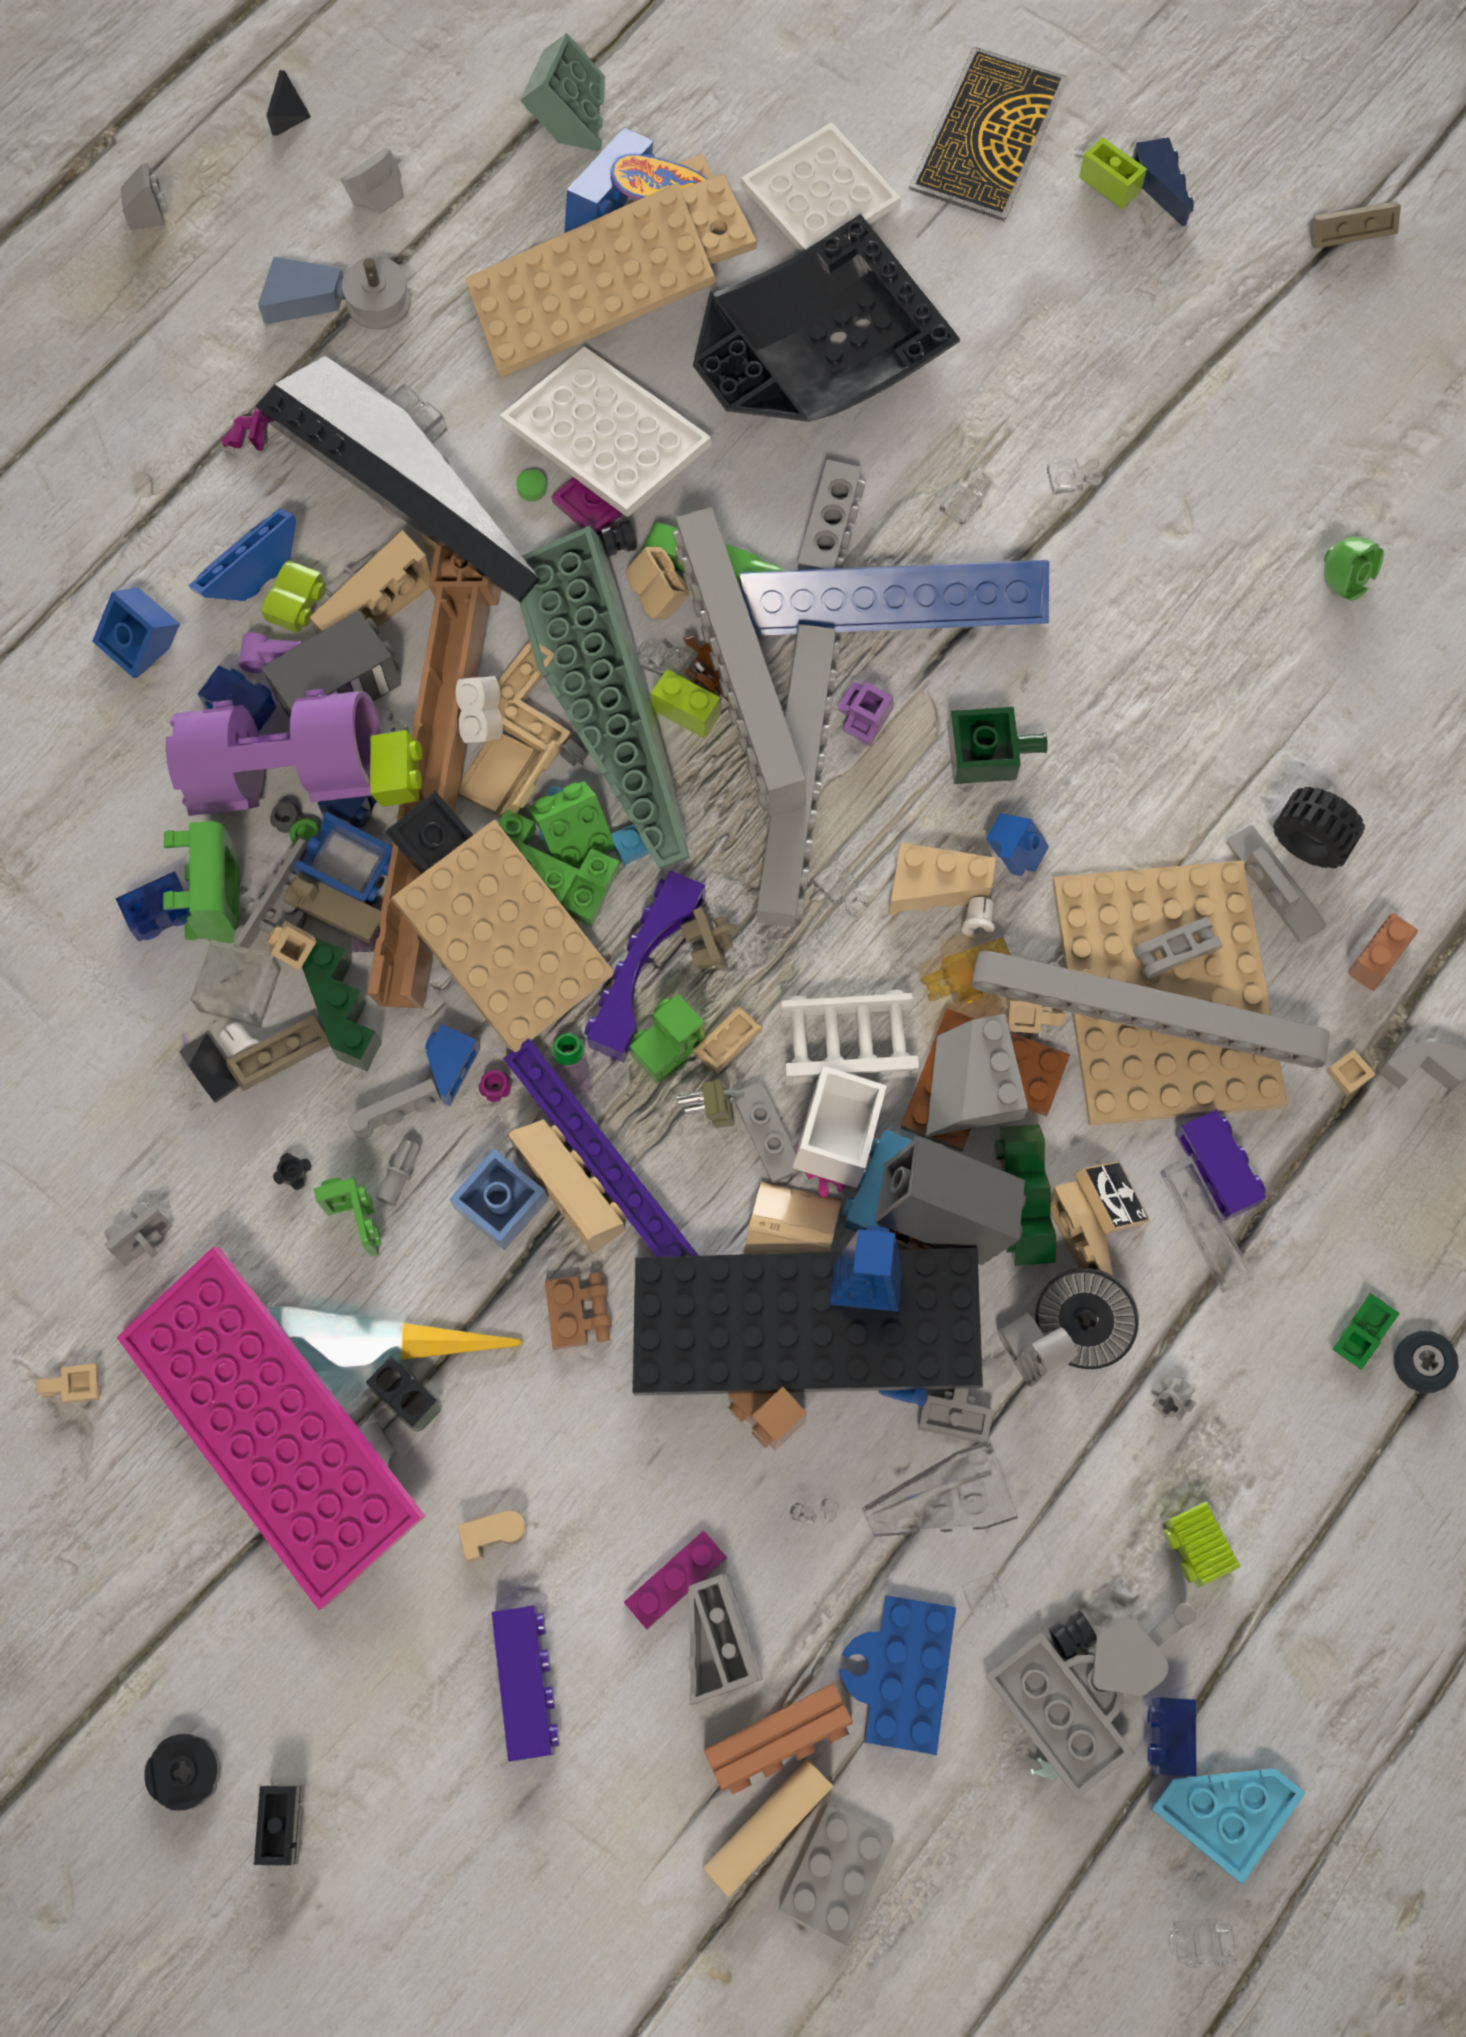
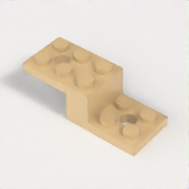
(716, 210)

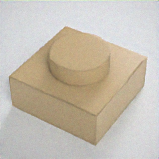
(1350, 1072)

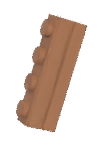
(779, 1737)

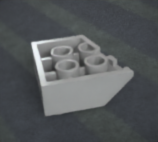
(975, 1078)

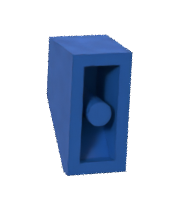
(450, 1059)

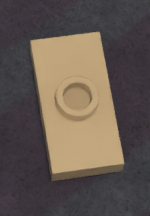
(727, 1040)

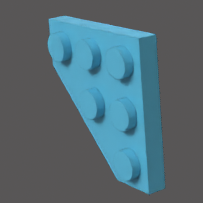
(1229, 1814)

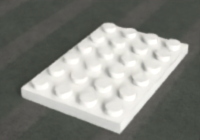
(606, 431)

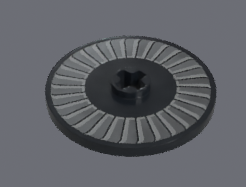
(1109, 1305)

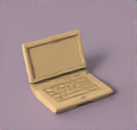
(505, 774)
(791, 1221)

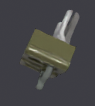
(713, 1100)

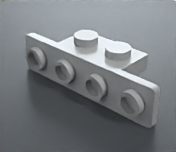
(1276, 883)
(271, 909)

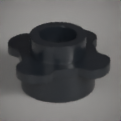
(289, 1162)

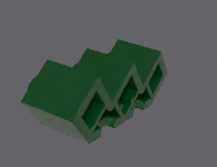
(339, 1005)
(1023, 1156)

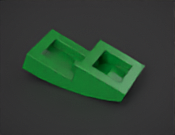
(1365, 1331)

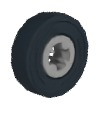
(1442, 1358)

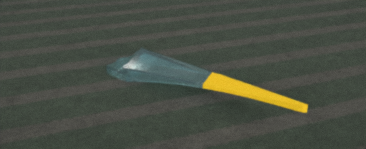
(346, 1341)

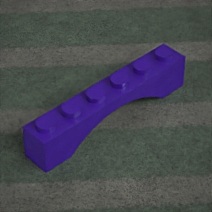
(615, 1023)

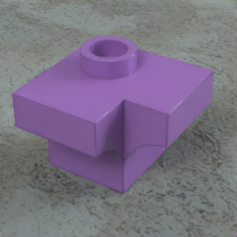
(866, 711)

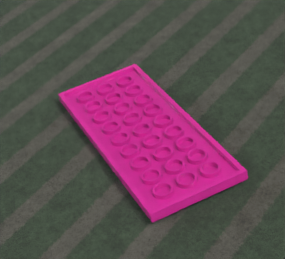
(270, 1428)

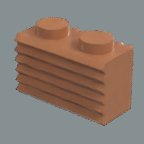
(1382, 951)

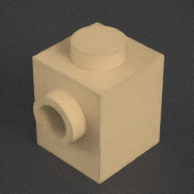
(291, 944)

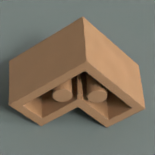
(771, 1415)

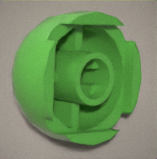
(1351, 565)

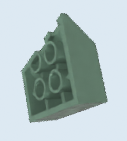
(567, 94)

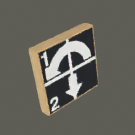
(1112, 1197)

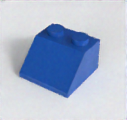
(134, 630)

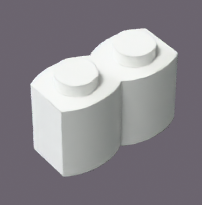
(479, 712)

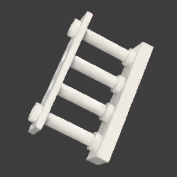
(867, 1065)

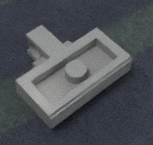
(956, 1416)

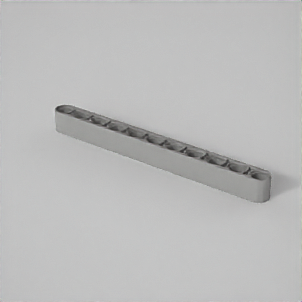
(1151, 1009)

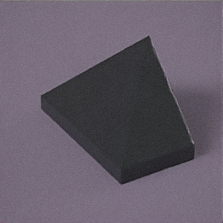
(286, 106)
(209, 1067)

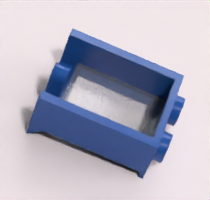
(346, 859)

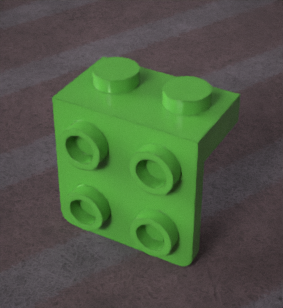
(572, 823)
(341, 1196)

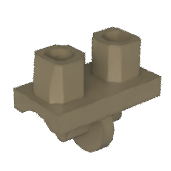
(702, 927)

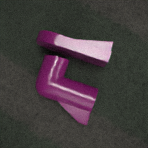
(258, 429)

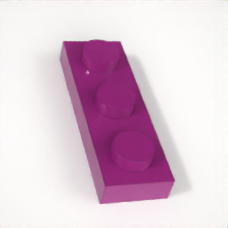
(673, 1580)

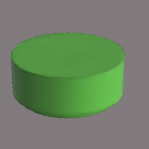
(531, 485)
(303, 829)

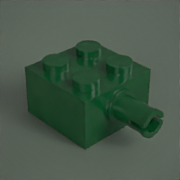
(988, 745)

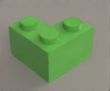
(670, 1040)

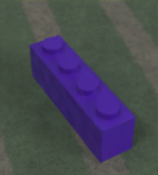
(523, 1683)

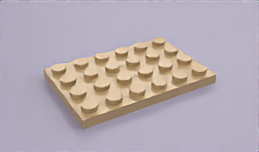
(503, 936)

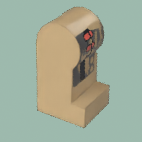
(490, 1531)

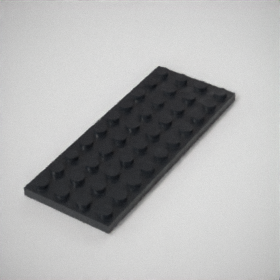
(770, 1326)

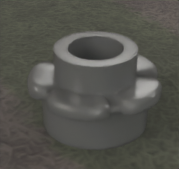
(573, 753)
(280, 811)

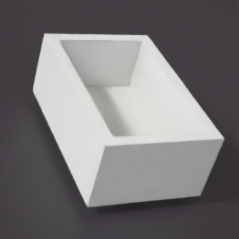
(839, 1127)

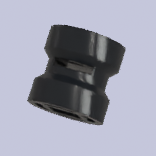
(618, 538)
(1074, 1634)

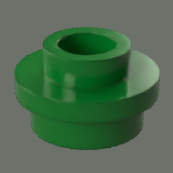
(568, 1042)

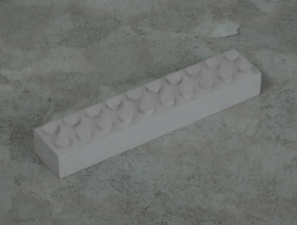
(740, 663)

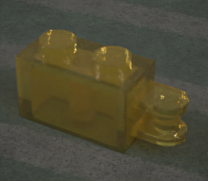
(958, 973)

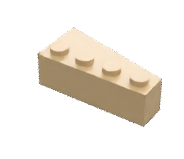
(380, 587)

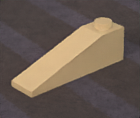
(1080, 1227)

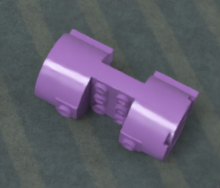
(222, 758)

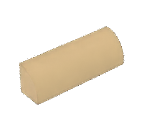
(767, 1827)

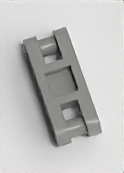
(1177, 947)

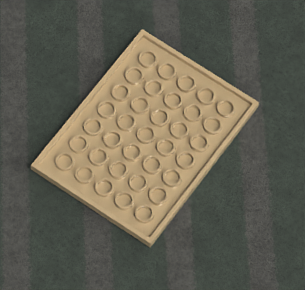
(1150, 1074)

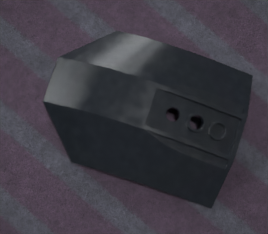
(770, 335)

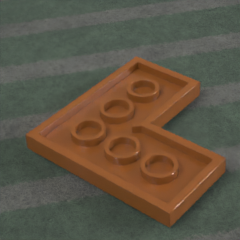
(1039, 1070)

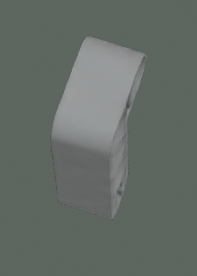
(1035, 1354)

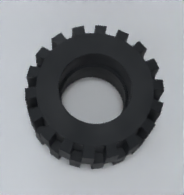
(1319, 827)

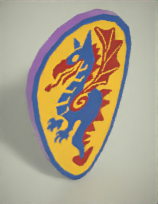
(644, 174)

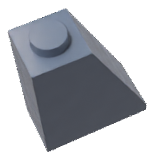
(299, 290)

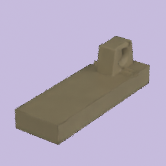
(1355, 224)
(333, 907)
(277, 1053)

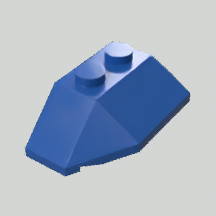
(249, 561)

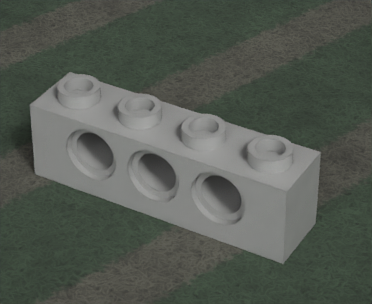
(836, 480)

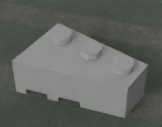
(719, 1641)

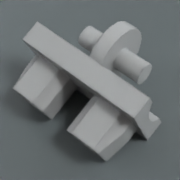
(138, 1235)

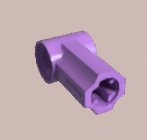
(260, 650)

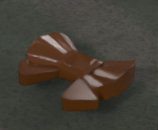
(701, 680)

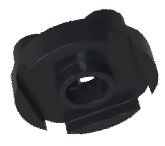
(200, 1784)

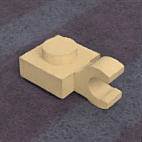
(1029, 1017)
(76, 1384)

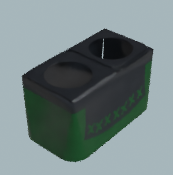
(433, 1404)

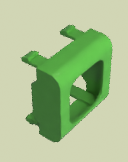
(212, 881)

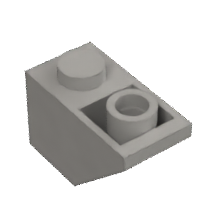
(141, 199)

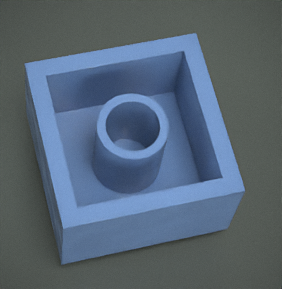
(499, 1199)

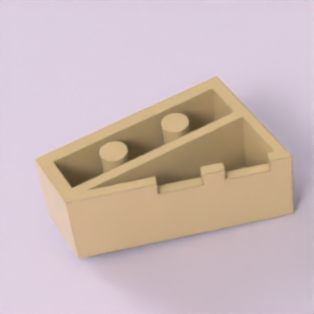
(938, 878)

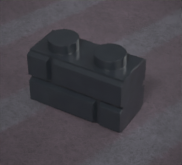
(278, 1825)

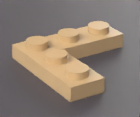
(519, 717)

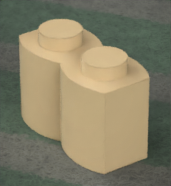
(657, 583)

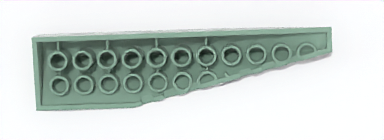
(602, 683)

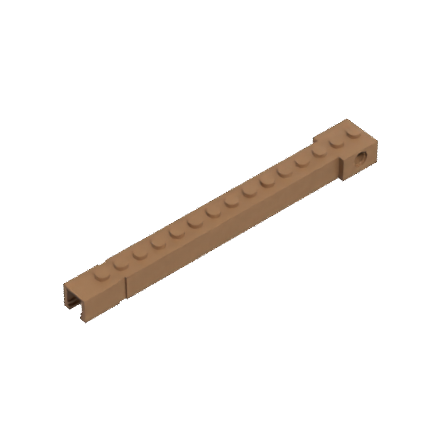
(452, 653)

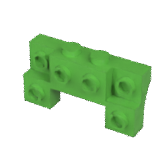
(576, 889)

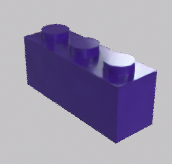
(1222, 1164)

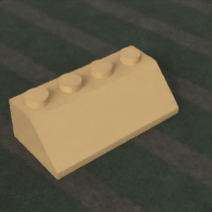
(567, 1184)

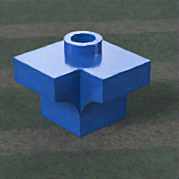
(1017, 843)

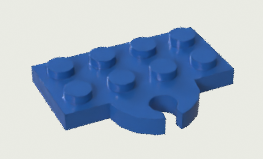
(904, 1674)

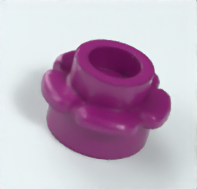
(495, 1077)

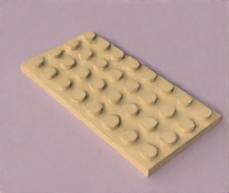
(590, 280)

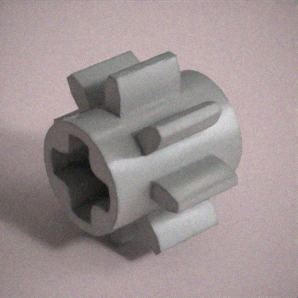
(1173, 1397)

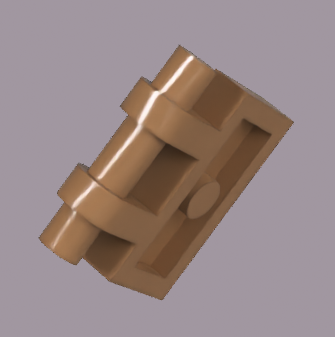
(566, 1311)

